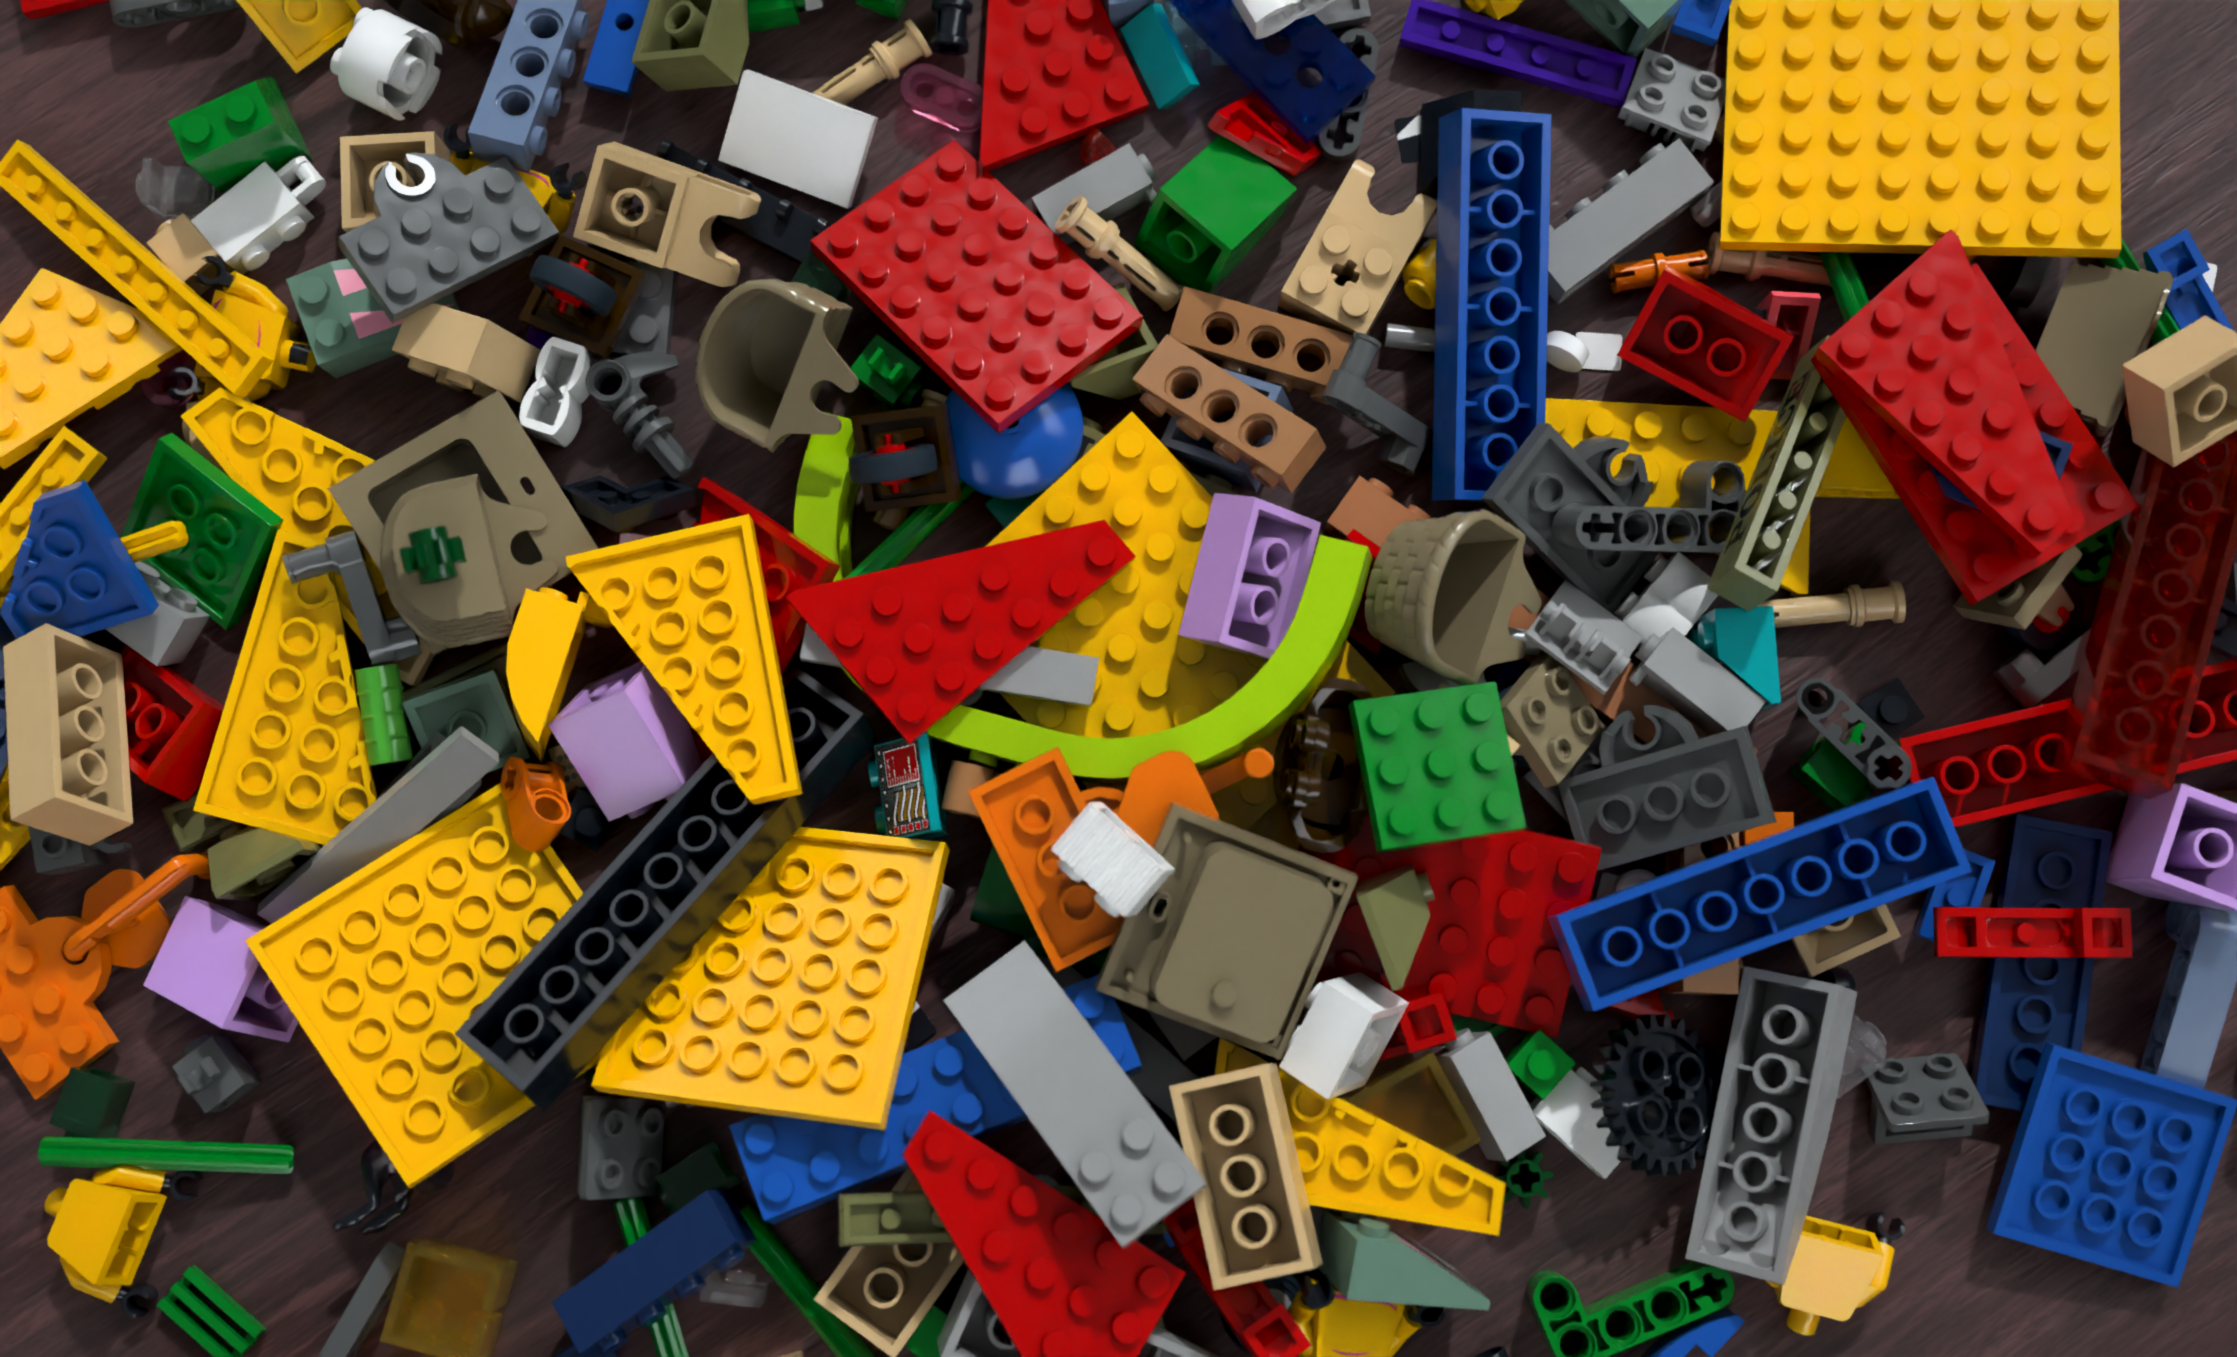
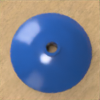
(1021, 458)

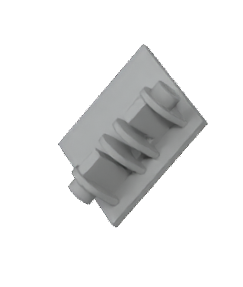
(1674, 98)
(1584, 637)

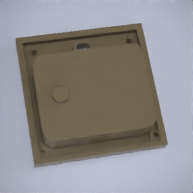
(475, 441)
(1234, 935)

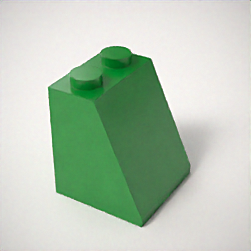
(239, 133)
(1213, 214)

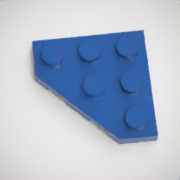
(73, 569)

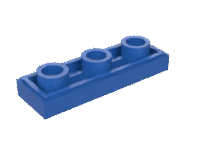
(613, 49)

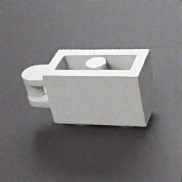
(260, 213)

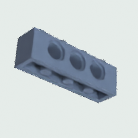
(509, 90)

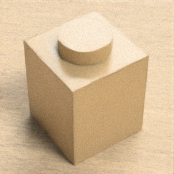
(182, 249)

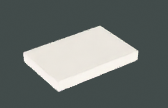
(797, 138)

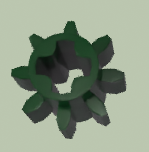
(432, 555)
(1531, 1186)

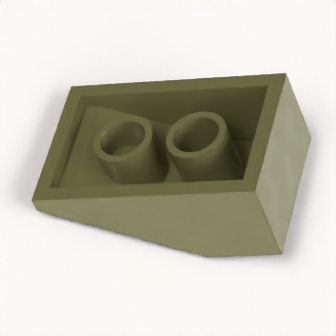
(693, 43)

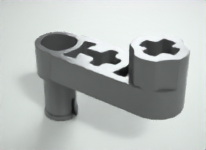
(1348, 393)
(384, 638)
(2032, 680)
(1862, 755)

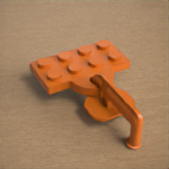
(1038, 802)
(50, 994)

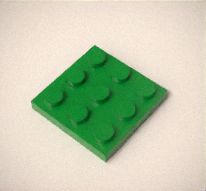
(224, 523)
(1436, 766)

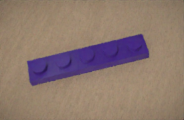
(1517, 52)

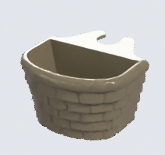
(2096, 328)
(768, 359)
(491, 582)
(1449, 591)

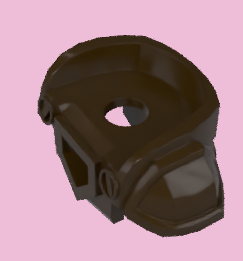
(457, 19)
(1322, 811)

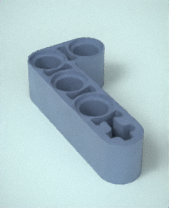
(2194, 993)

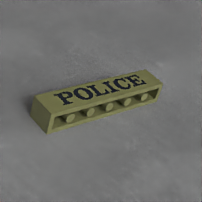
(1780, 490)

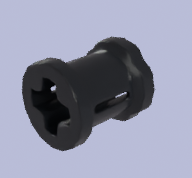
(950, 27)

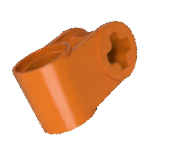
(535, 802)

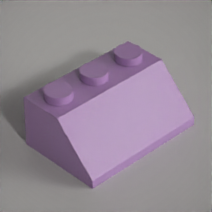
(1248, 575)

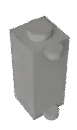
(1109, 185)
(1695, 683)
(1489, 1095)

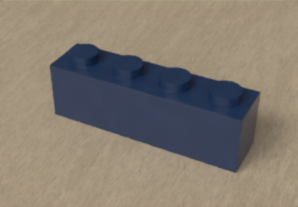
(654, 1272)

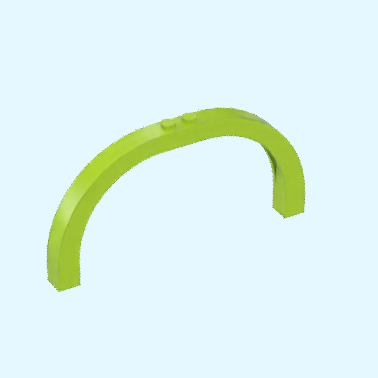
(1271, 697)

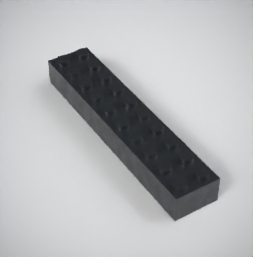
(655, 904)

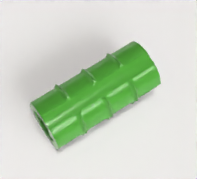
(383, 714)

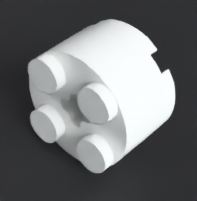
(387, 63)

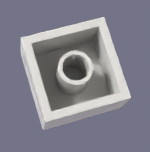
(1342, 1034)

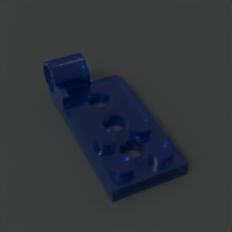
(1274, 76)

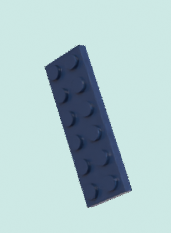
(2037, 997)

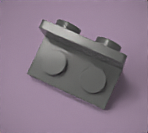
(1923, 1100)
(620, 1147)

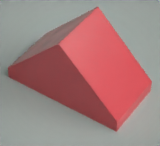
(1796, 315)

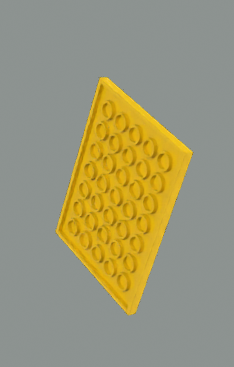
(1922, 120)
(1146, 670)

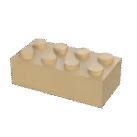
(67, 736)
(1255, 1195)
(889, 1287)

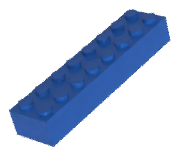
(1489, 294)
(1759, 894)
(810, 1162)

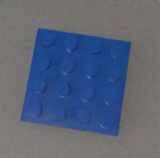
(2111, 1164)

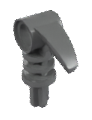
(632, 410)

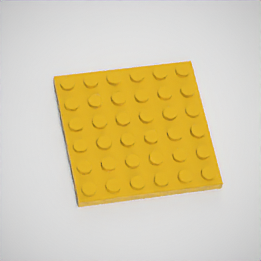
(402, 961)
(794, 989)

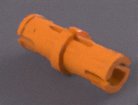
(1648, 271)

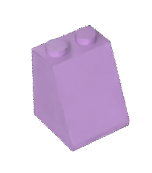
(627, 741)
(2178, 848)
(215, 973)

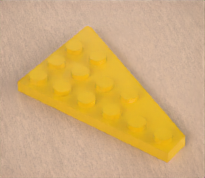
(66, 354)
(1669, 442)
(285, 471)
(705, 632)
(291, 724)

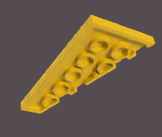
(1374, 1167)

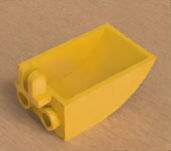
(543, 657)

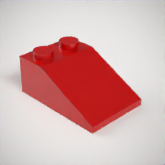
(1705, 344)
(167, 725)

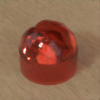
(1095, 147)

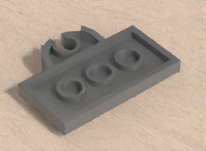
(443, 231)
(1552, 475)
(1665, 791)

